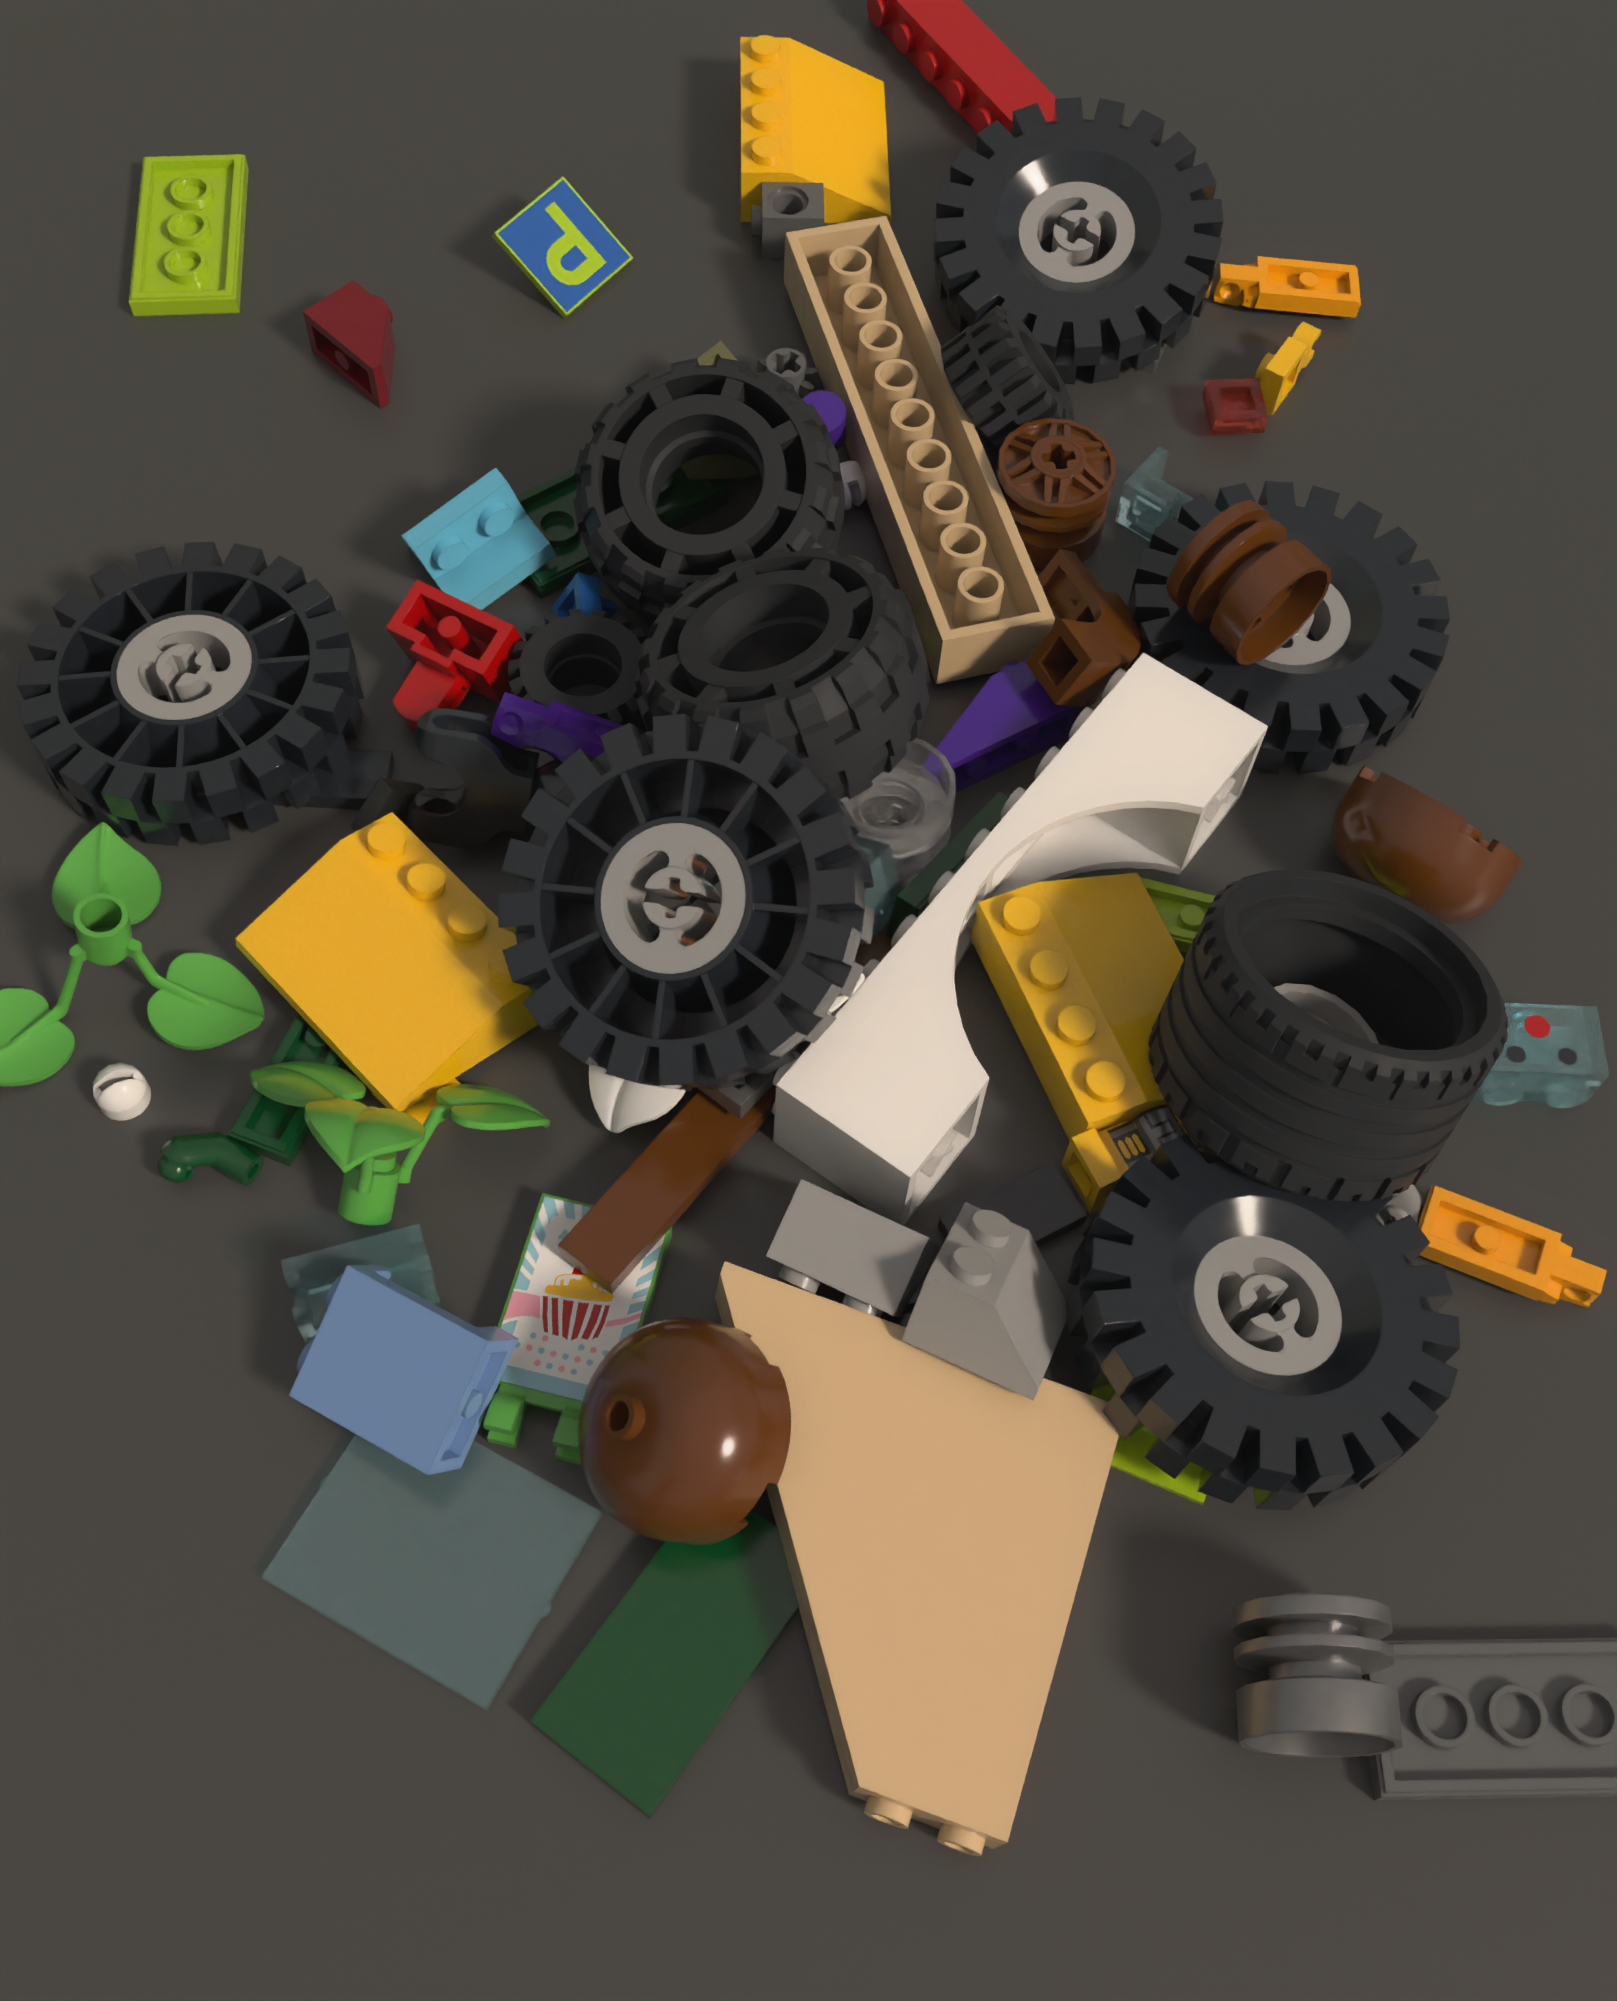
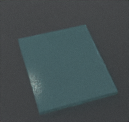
(435, 1564)

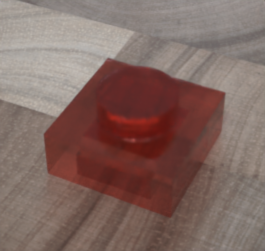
(1235, 406)

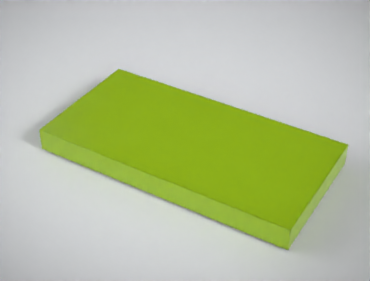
(189, 235)

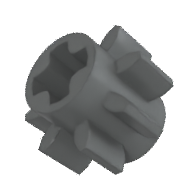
(791, 367)

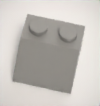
(851, 1251)
(990, 1303)

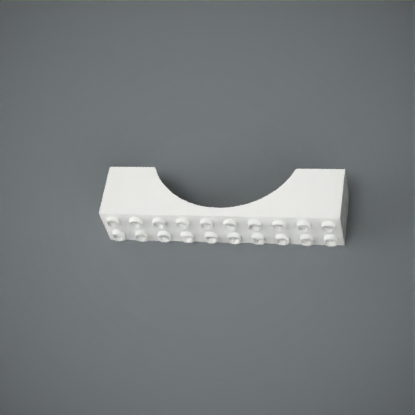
(893, 1078)

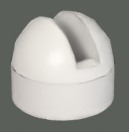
(853, 483)
(121, 1091)

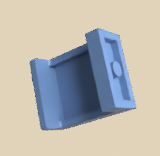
(401, 1370)

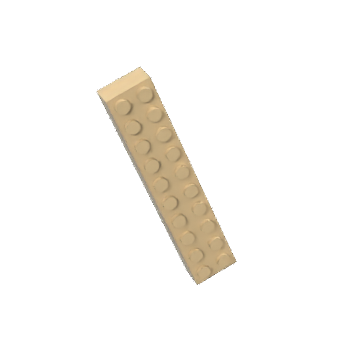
(917, 450)

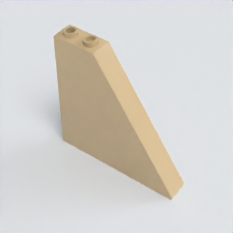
(926, 1552)

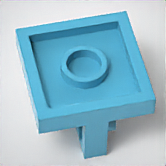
(479, 542)

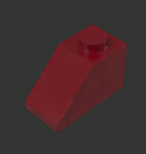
(355, 339)

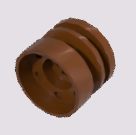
(1056, 486)
(1248, 582)

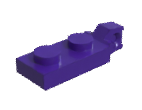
(553, 729)

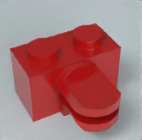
(452, 649)

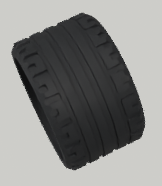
(1295, 1094)

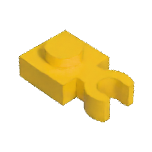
(1280, 371)

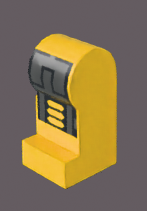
(1114, 1150)

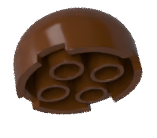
(1419, 849)
(684, 1430)

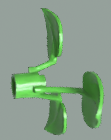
(101, 894)
(367, 1138)

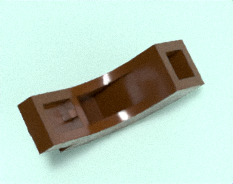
(1089, 634)

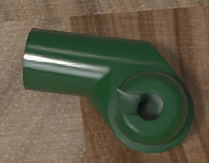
(211, 1149)

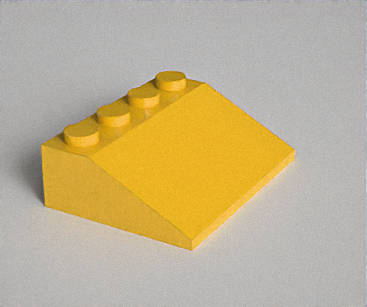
(812, 124)
(392, 963)
(1082, 985)

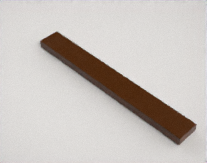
(669, 1176)

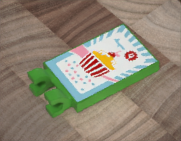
(562, 1327)

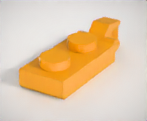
(1290, 286)
(1505, 1250)

